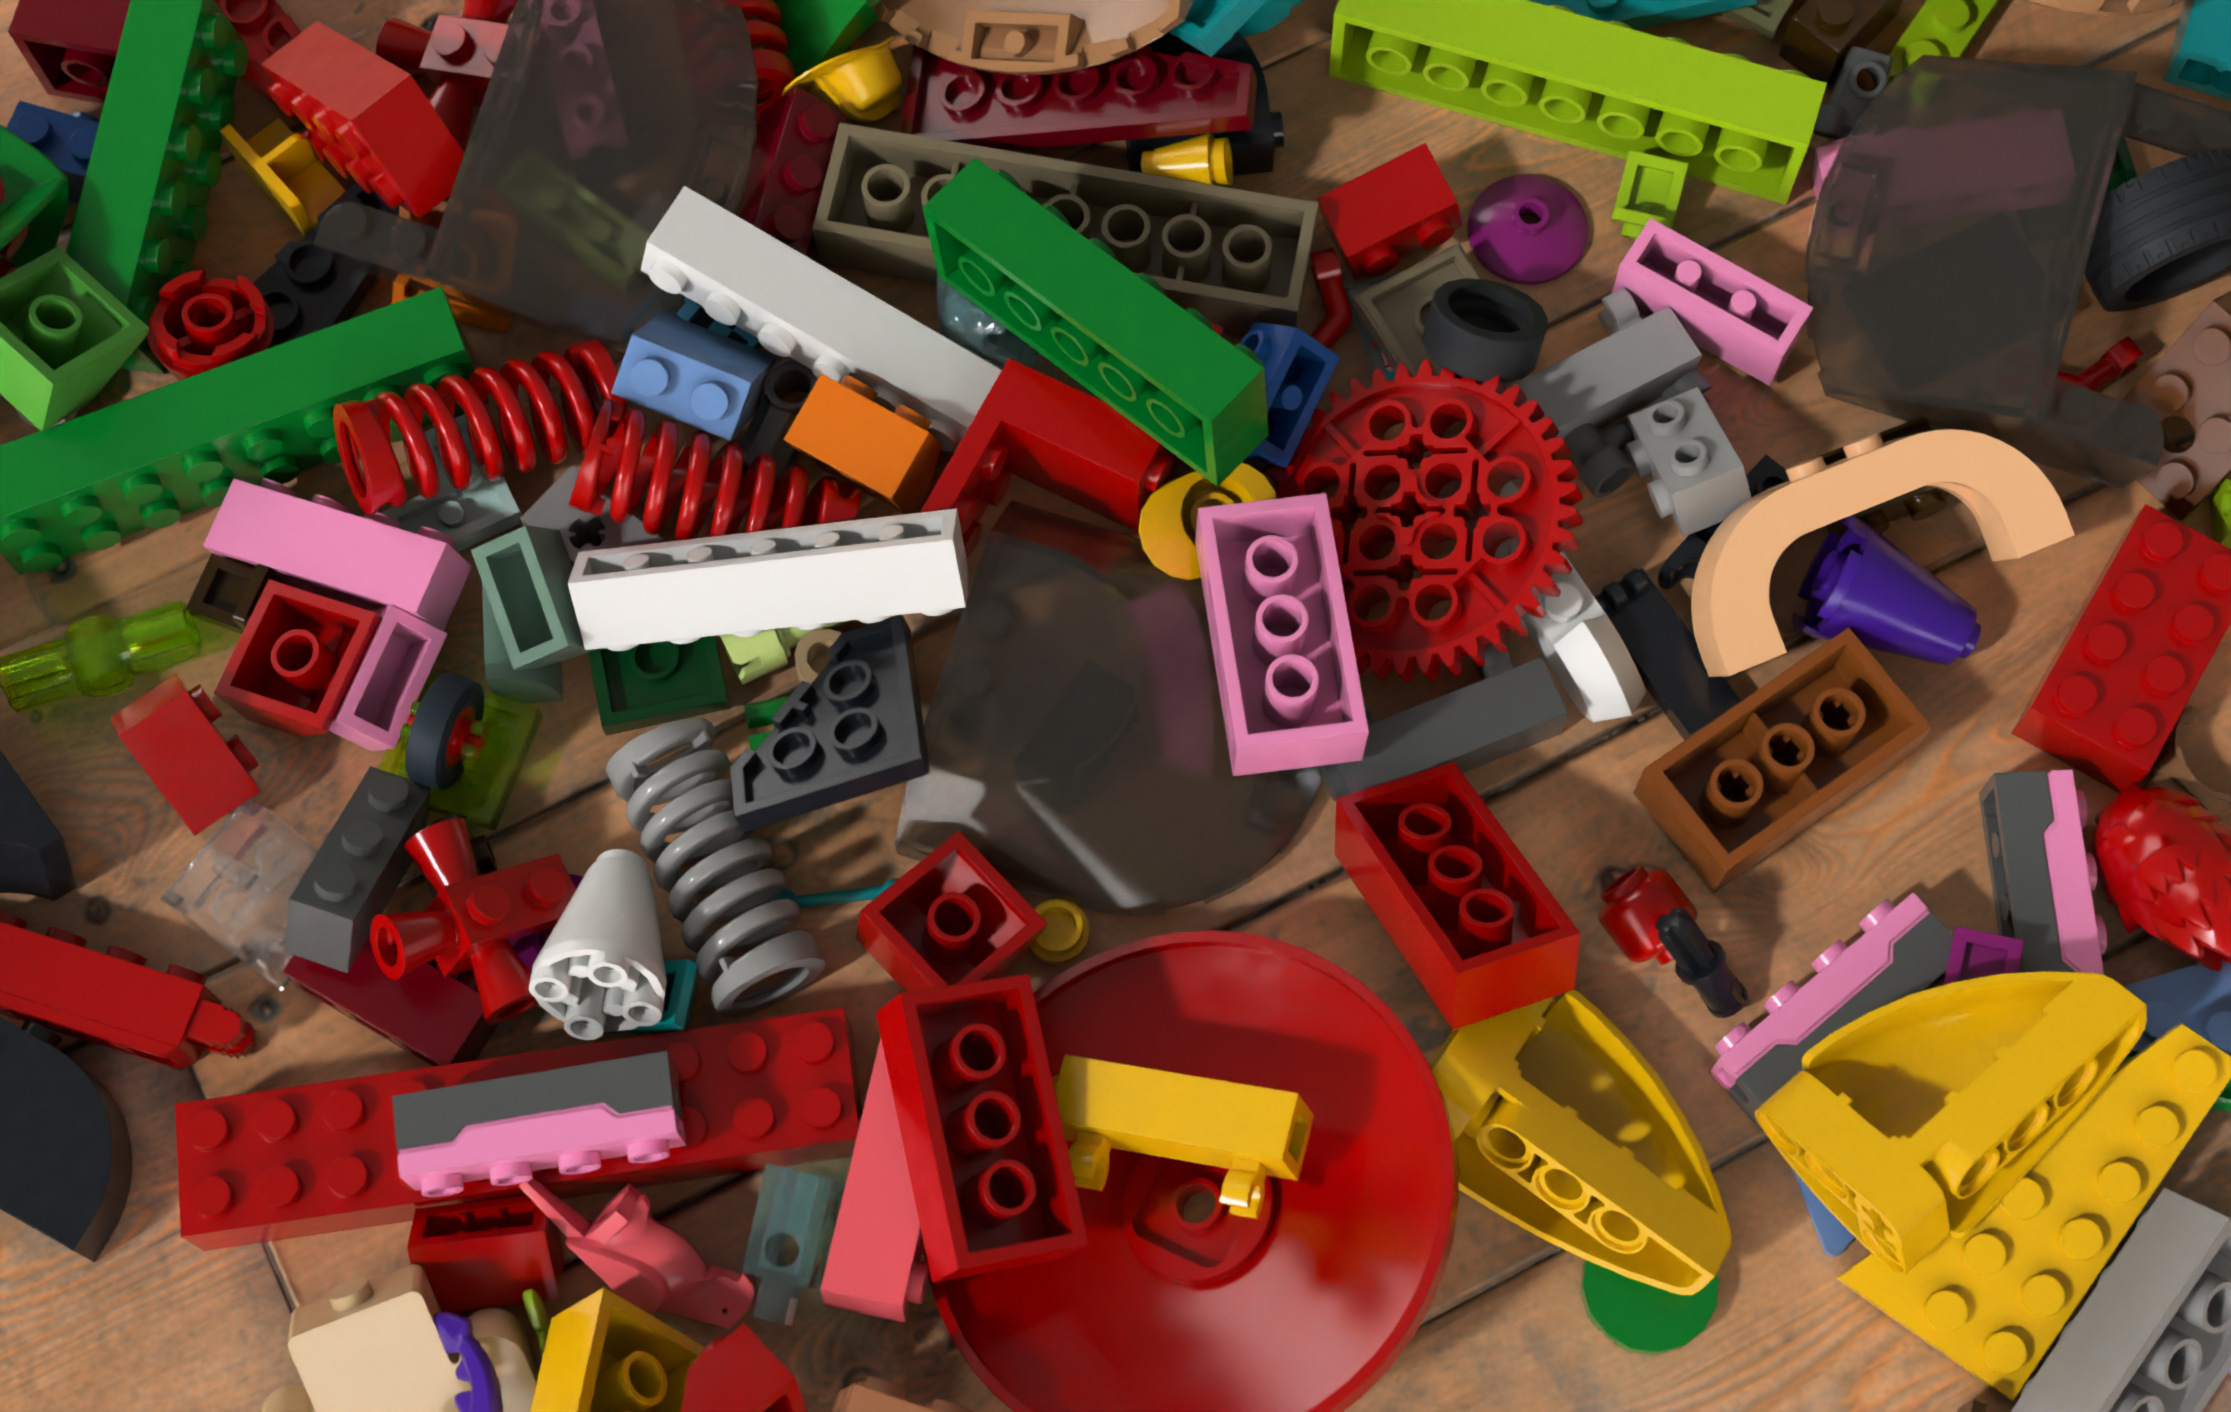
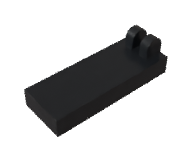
(1665, 654)

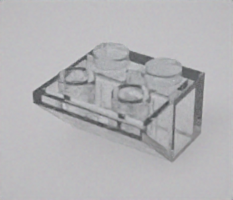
(243, 887)

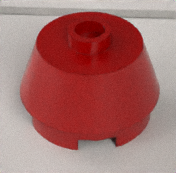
(208, 323)

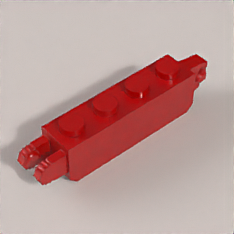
(114, 998)

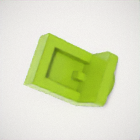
(1647, 191)

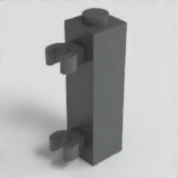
(1466, 727)

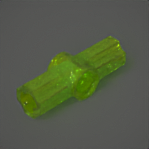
(99, 656)

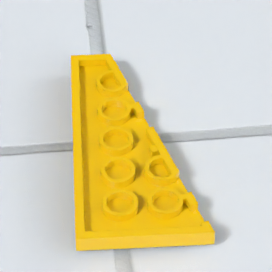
(2025, 1267)

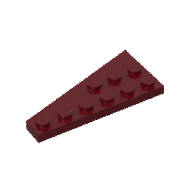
(1108, 102)

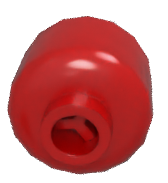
(1632, 910)

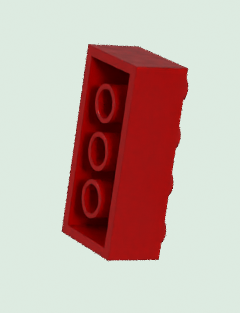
(365, 118)
(2133, 652)
(1456, 895)
(981, 1127)

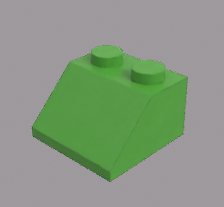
(60, 337)

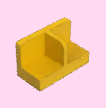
(286, 172)

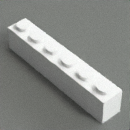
(814, 315)
(770, 580)

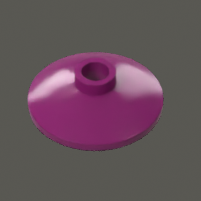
(1523, 250)

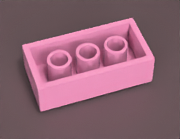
(1280, 635)

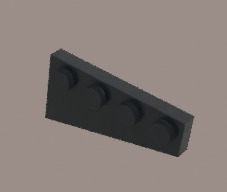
(310, 287)

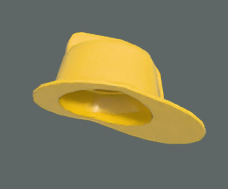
(856, 82)
(1171, 512)

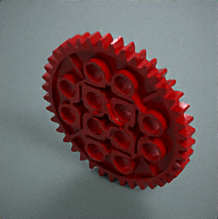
(1499, 444)

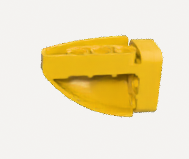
(1947, 1101)
(1582, 1143)

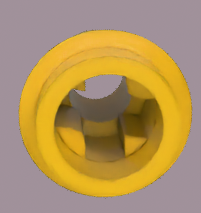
(1194, 160)

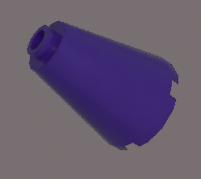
(1883, 599)

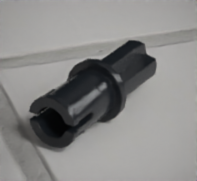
(1701, 963)

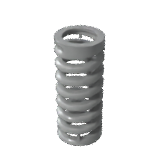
(704, 811)

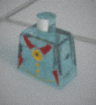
(798, 1207)

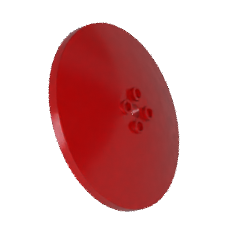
(1235, 1306)

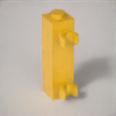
(1182, 1119)

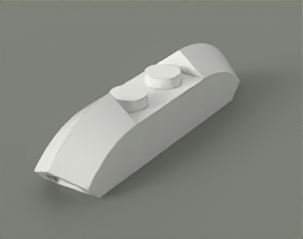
(1578, 640)

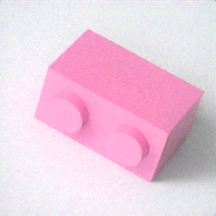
(388, 680)

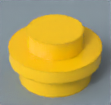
(1065, 932)

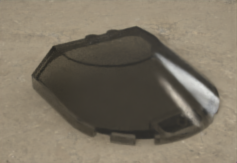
(1091, 731)

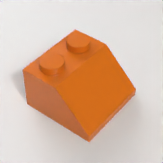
(867, 443)

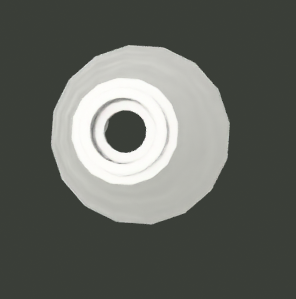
(605, 952)

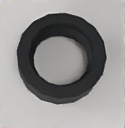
(1484, 330)

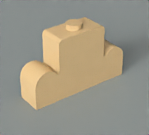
(381, 1352)

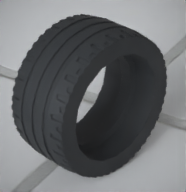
(2163, 232)

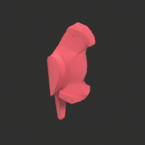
(648, 1259)

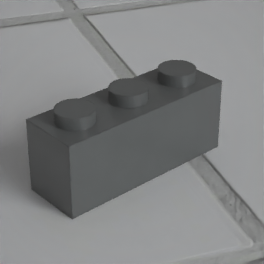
(356, 870)

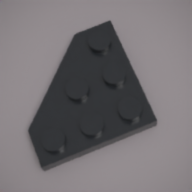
(841, 733)

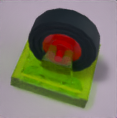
(464, 747)

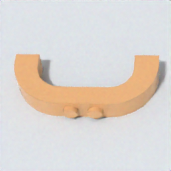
(1732, 581)

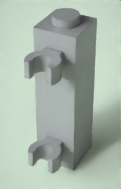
(1616, 372)

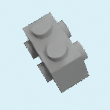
(1689, 462)

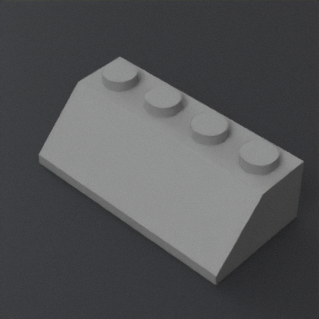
(2152, 1326)

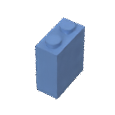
(693, 375)

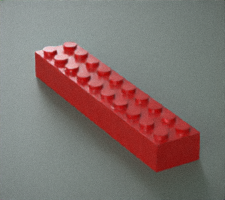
(328, 1150)

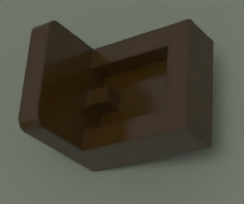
(229, 592)

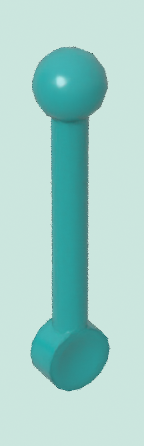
(835, 897)

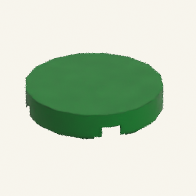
(1641, 1315)

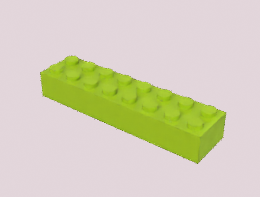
(1586, 84)

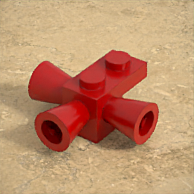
(454, 56)
(473, 918)

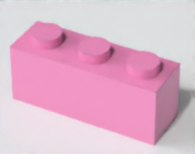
(1714, 300)

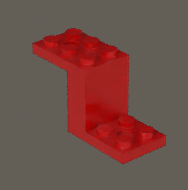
(1056, 442)

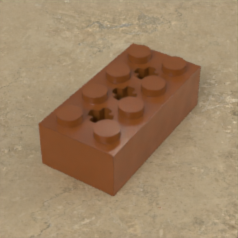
(1788, 721)

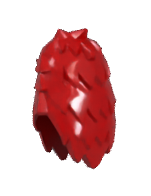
(2168, 870)

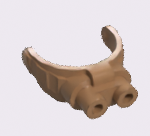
(2174, 774)

